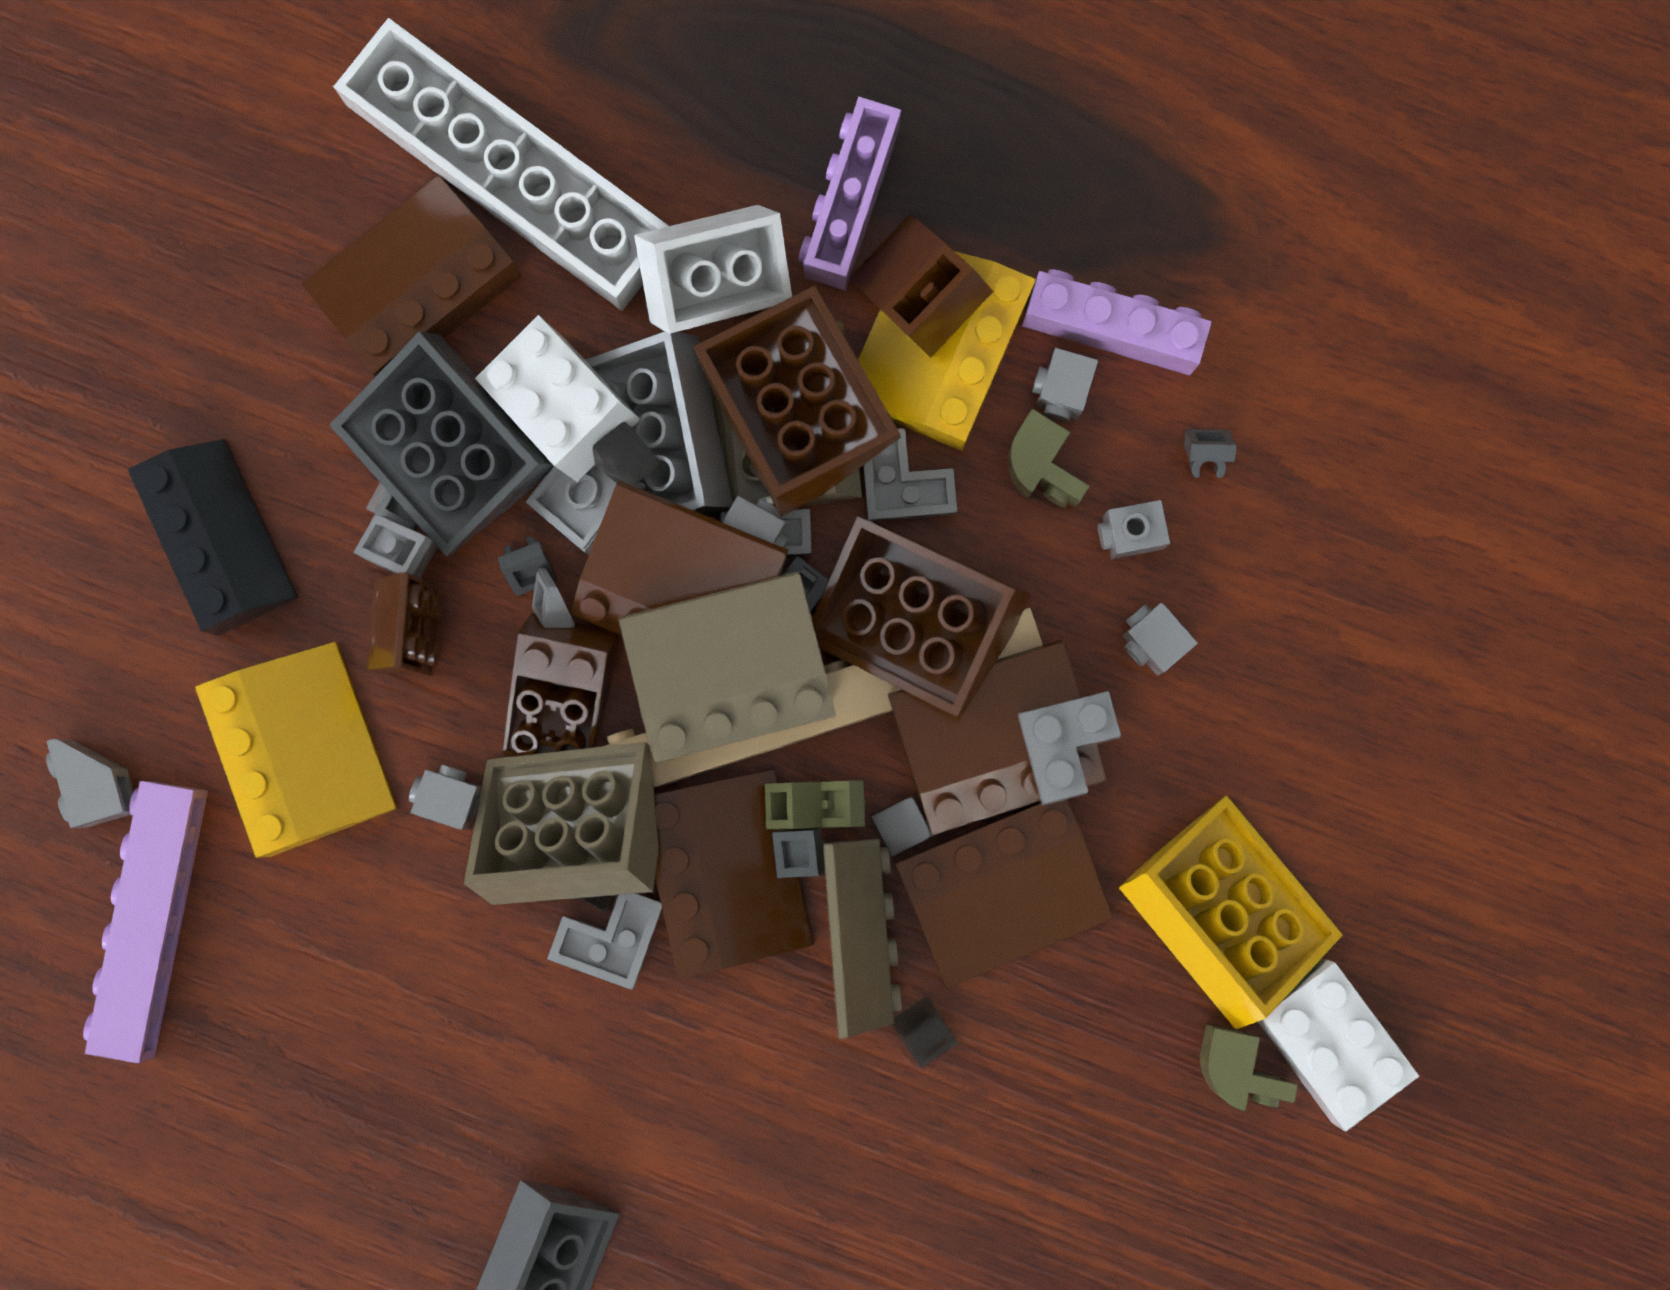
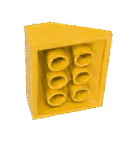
(947, 391)
(296, 749)
(1232, 914)

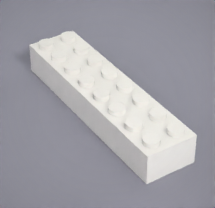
(499, 161)

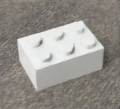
(713, 268)
(554, 397)
(1337, 1046)

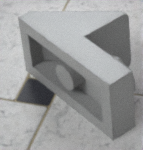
(395, 547)

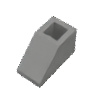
(89, 784)

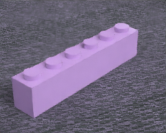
(145, 921)

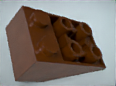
(921, 284)
(404, 626)
(558, 688)

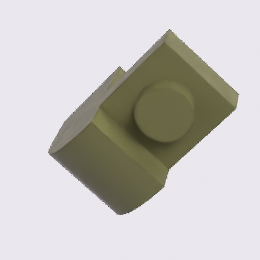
(1032, 465)
(815, 804)
(1228, 1068)

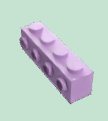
(852, 193)
(1117, 322)

